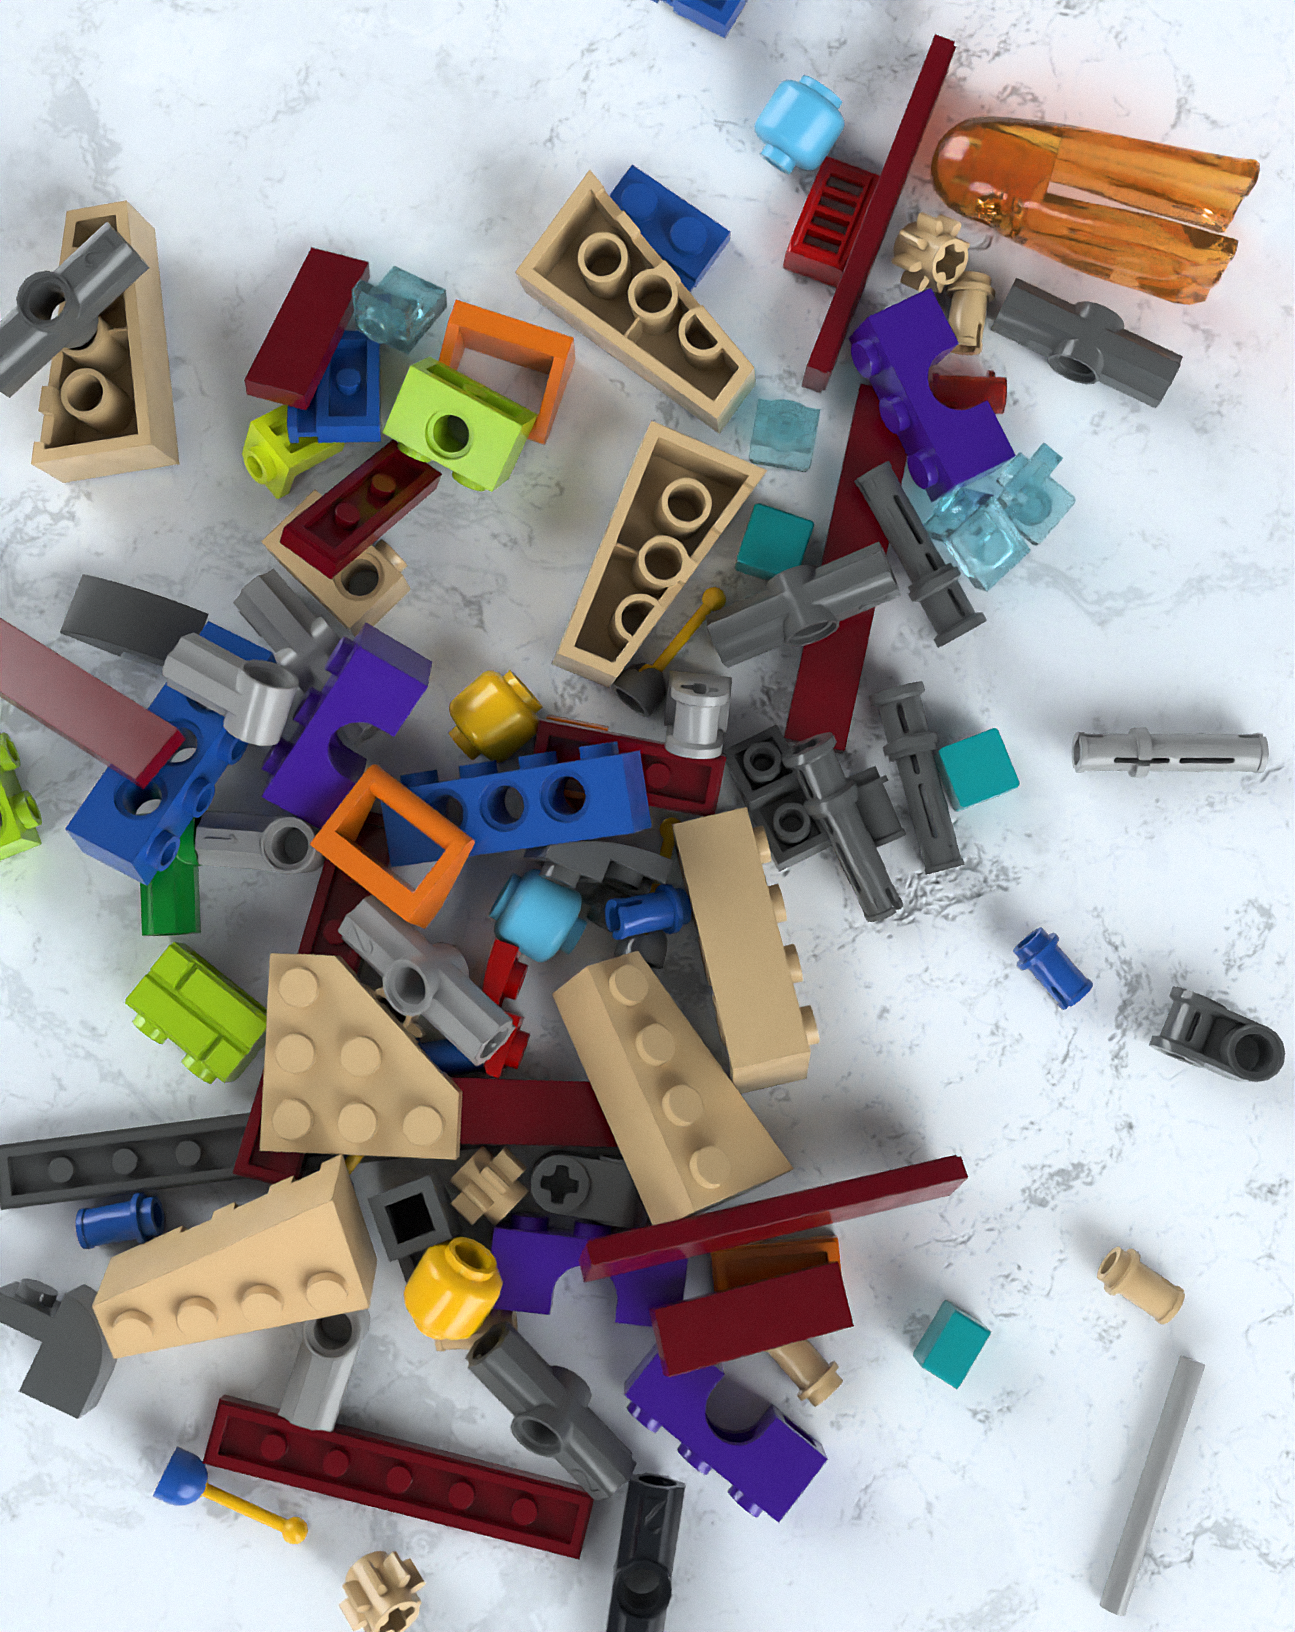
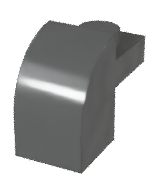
(414, 1219)
(73, 1353)

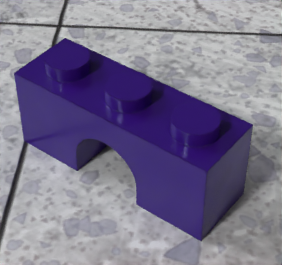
(942, 443)
(370, 683)
(536, 1256)
(763, 1463)

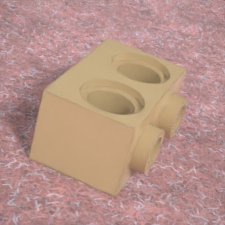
(334, 594)

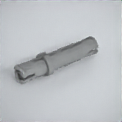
(1145, 752)

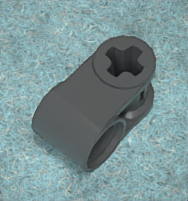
(1207, 1035)
(601, 1193)

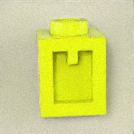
(274, 459)

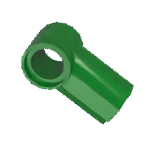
(172, 898)

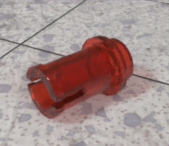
(967, 391)

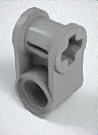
(696, 714)

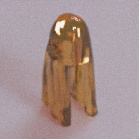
(1000, 177)

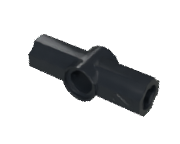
(649, 1543)

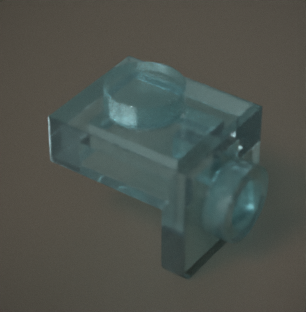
(397, 308)
(784, 435)
(1032, 496)
(977, 535)

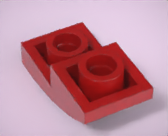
(504, 979)

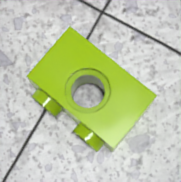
(494, 423)

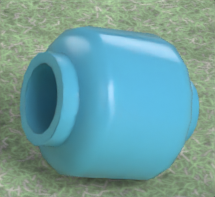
(799, 125)
(537, 916)

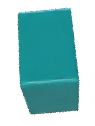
(772, 542)
(976, 769)
(951, 1344)

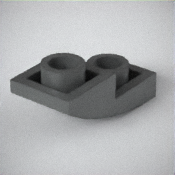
(129, 619)
(775, 798)
(595, 860)

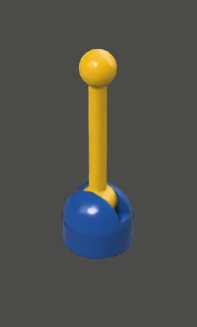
(187, 1480)

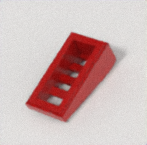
(815, 261)

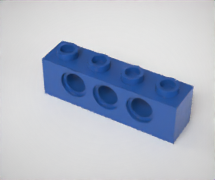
(612, 805)
(148, 843)

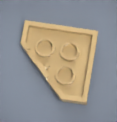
(348, 1070)

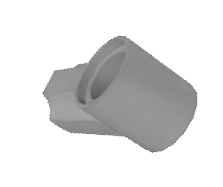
(249, 693)
(253, 842)
(322, 1374)

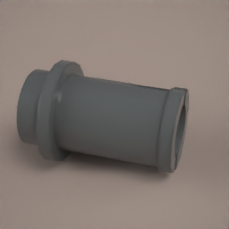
(876, 807)

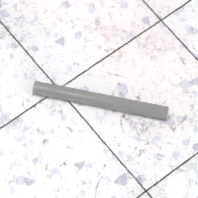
(1152, 1486)

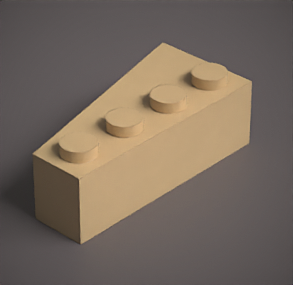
(632, 304)
(113, 396)
(658, 534)
(744, 950)
(664, 1093)
(244, 1270)

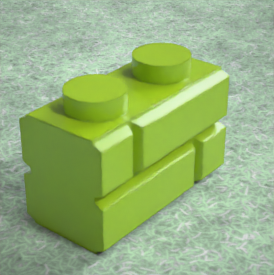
(200, 1013)

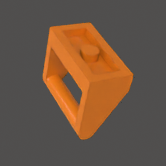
(516, 343)
(340, 832)

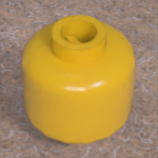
(494, 716)
(453, 1289)

